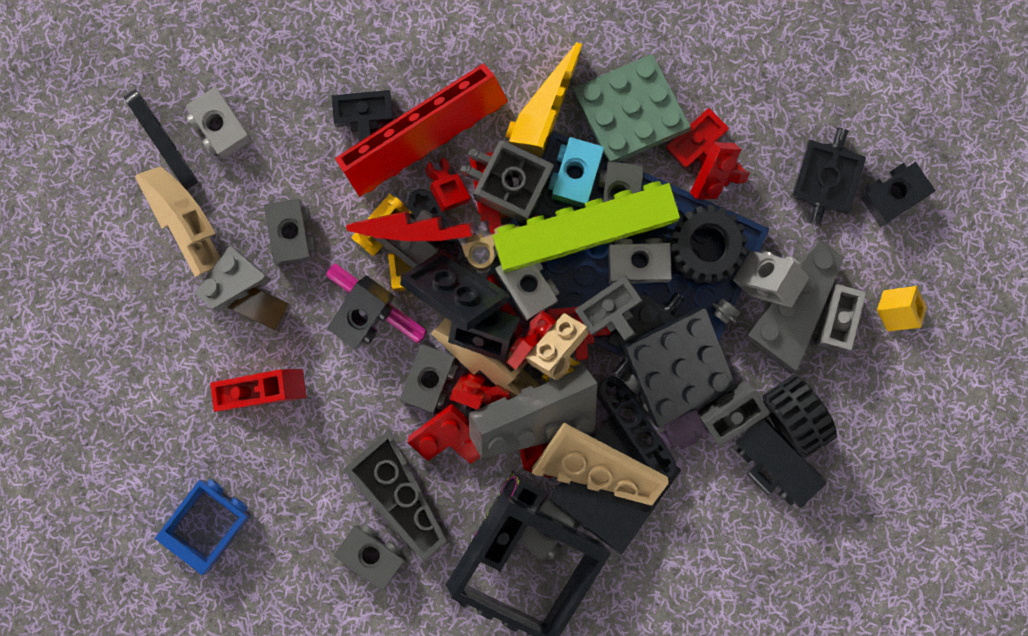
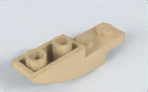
(184, 217)
(497, 371)

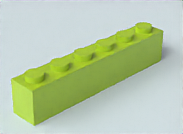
(585, 228)

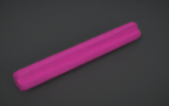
(396, 317)

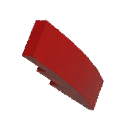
(399, 227)

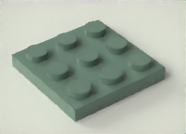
(631, 109)

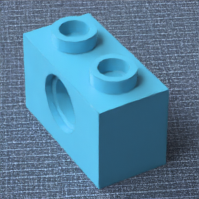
(579, 154)

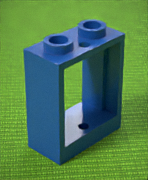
(183, 549)

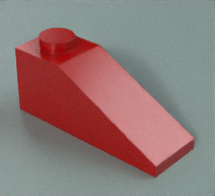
(258, 389)

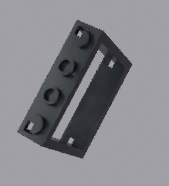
(572, 594)

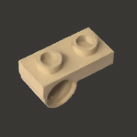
(480, 242)
(554, 349)

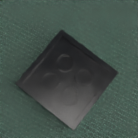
(679, 366)

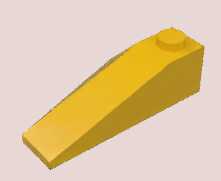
(538, 117)

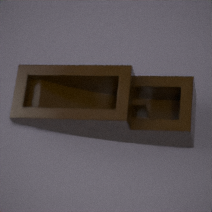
(262, 308)

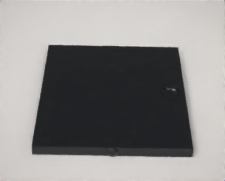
(601, 512)

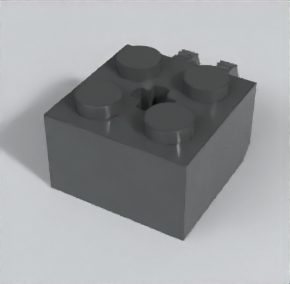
(506, 164)

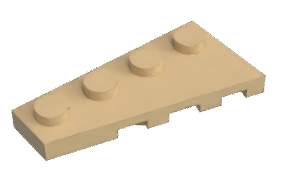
(592, 463)

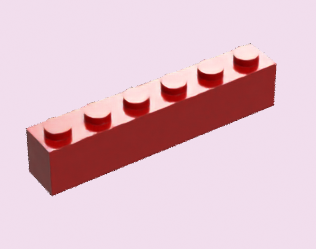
(422, 129)

